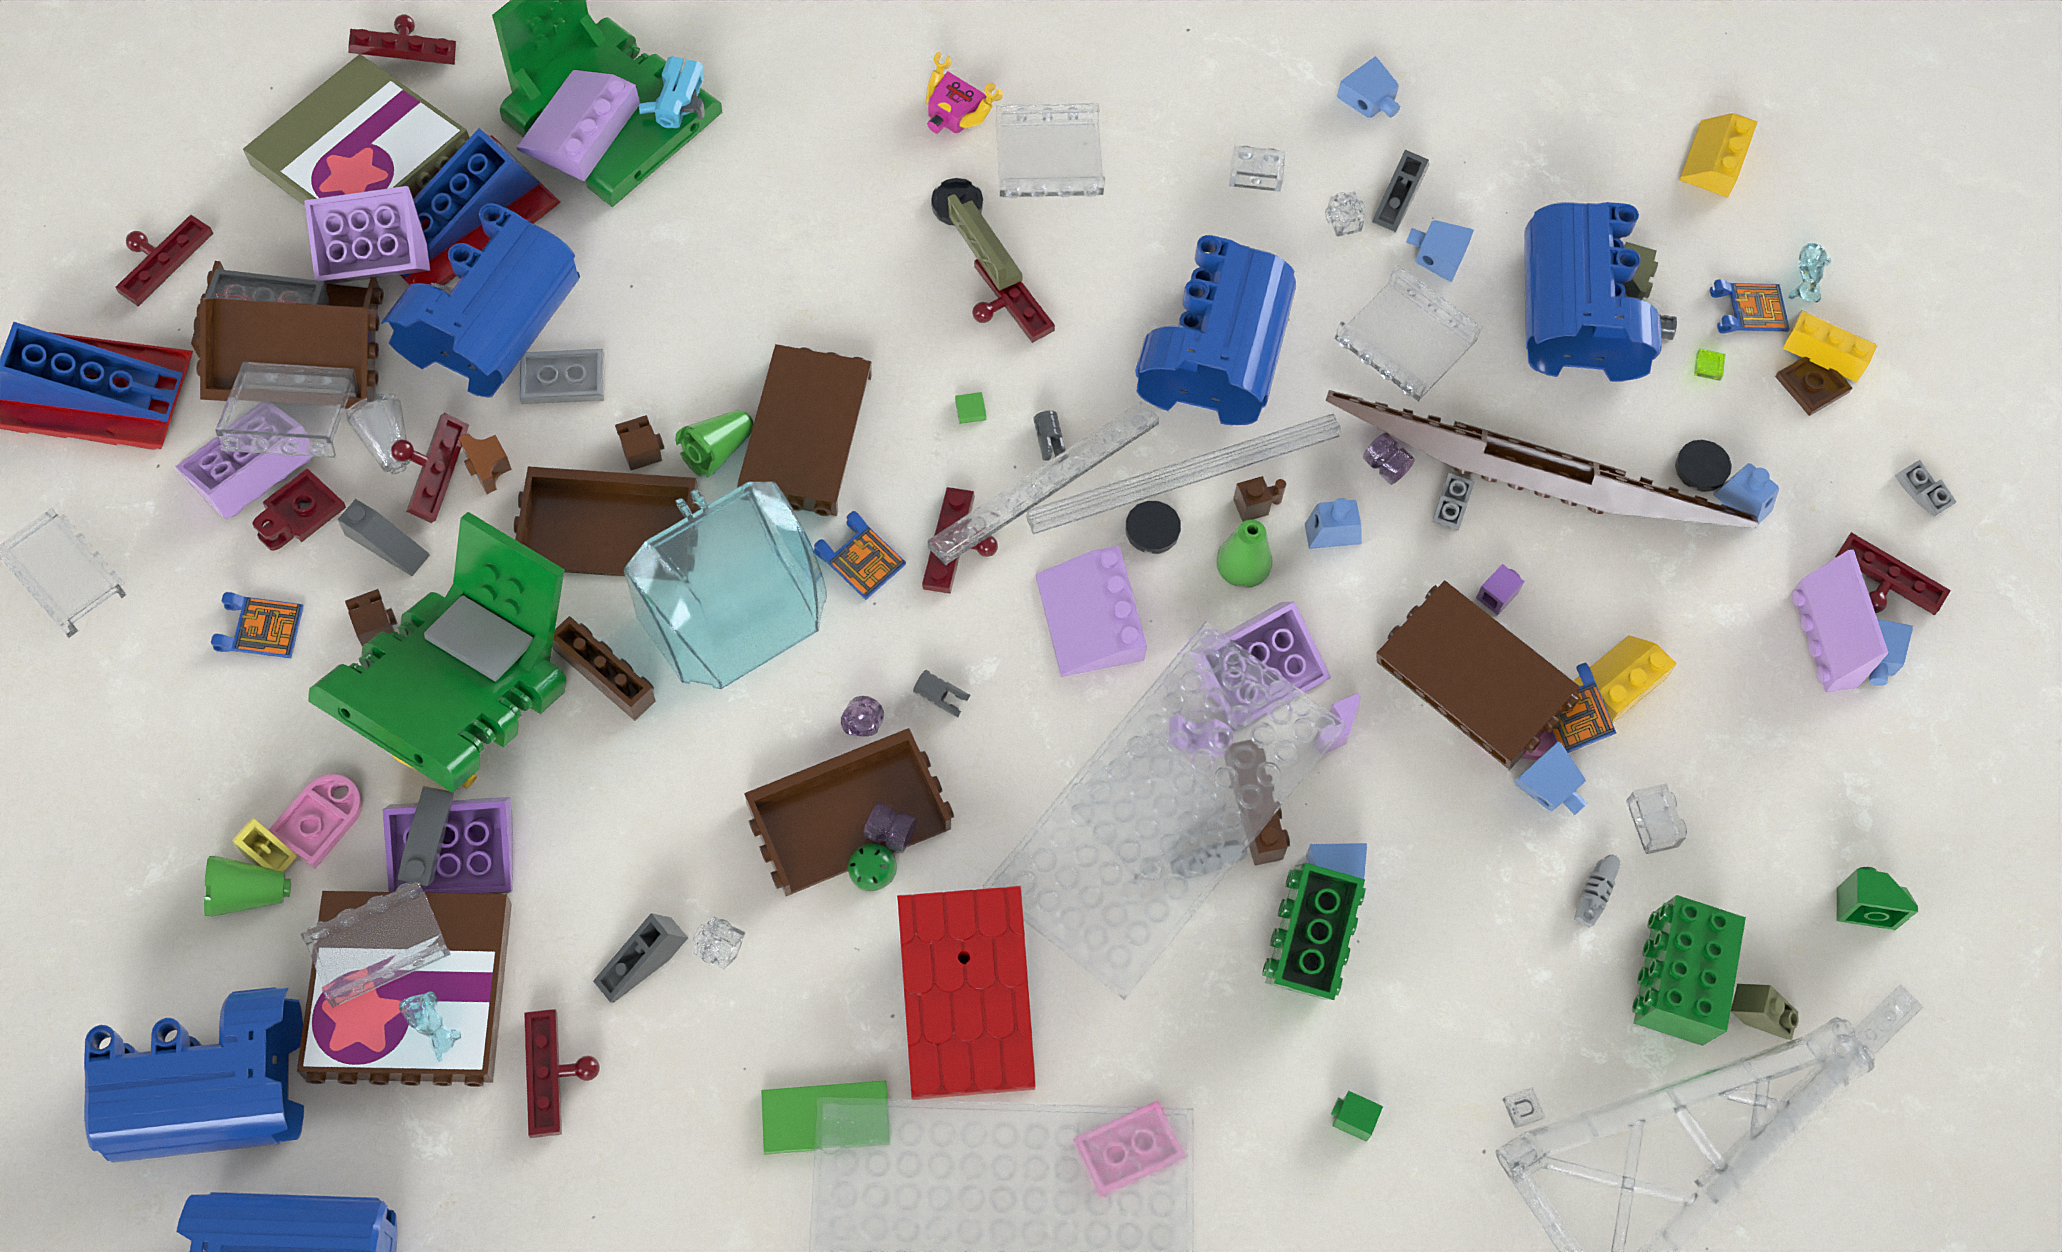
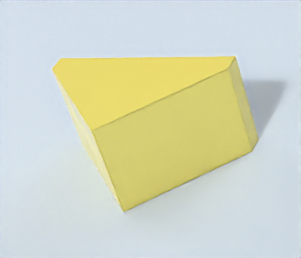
(263, 847)

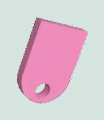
(318, 819)

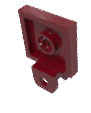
(285, 513)

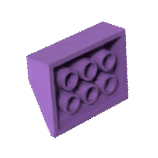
(474, 850)

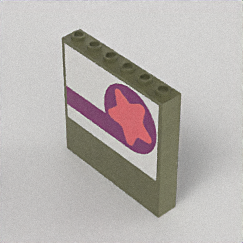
(356, 137)

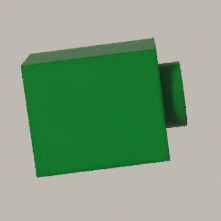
(1356, 1115)

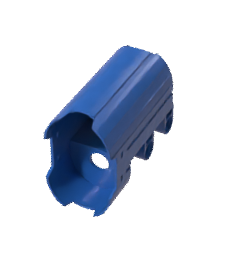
(1577, 292)
(495, 307)
(1238, 319)
(195, 1094)
(287, 1223)

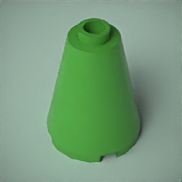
(713, 441)
(1245, 555)
(241, 886)

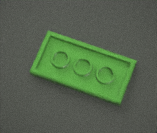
(792, 1112)

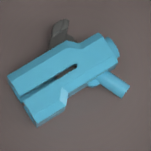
(678, 93)

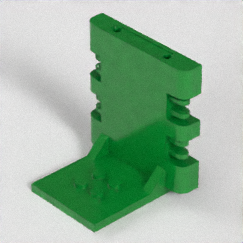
(551, 39)
(430, 703)

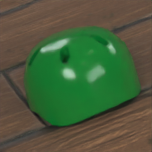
(870, 866)

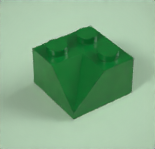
(1874, 900)

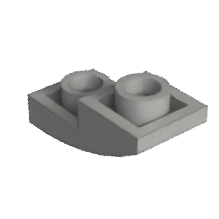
(1924, 490)
(1453, 501)

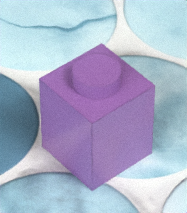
(1500, 589)

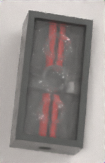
(268, 288)

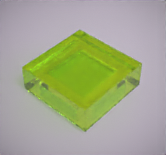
(1709, 364)

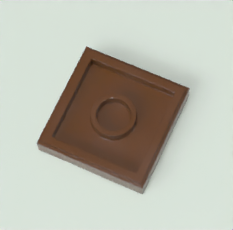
(1812, 384)

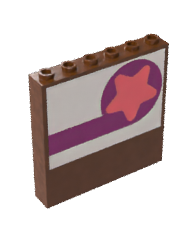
(369, 1033)

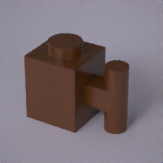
(639, 442)
(1255, 498)
(370, 616)

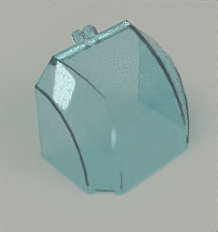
(728, 585)

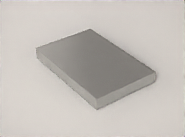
(562, 376)
(478, 638)

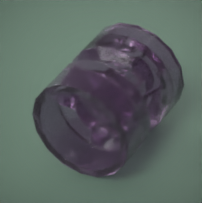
(1386, 456)
(889, 827)

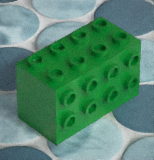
(1314, 931)
(1689, 970)

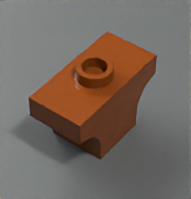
(485, 459)

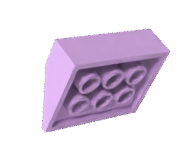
(581, 122)
(365, 236)
(235, 478)
(1091, 612)
(1840, 623)
(1283, 644)

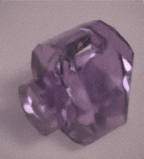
(862, 716)

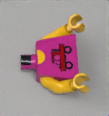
(954, 102)

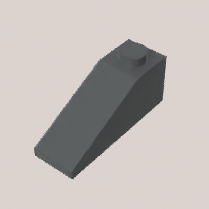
(1401, 190)
(382, 537)
(426, 836)
(640, 956)

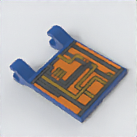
(1754, 307)
(864, 560)
(262, 628)
(1588, 719)

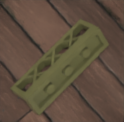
(984, 243)

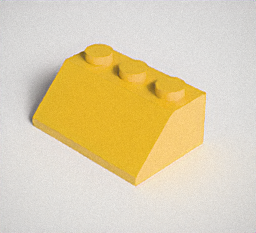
(1718, 153)
(1830, 346)
(1629, 673)

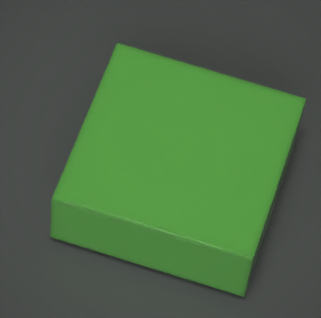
(970, 407)

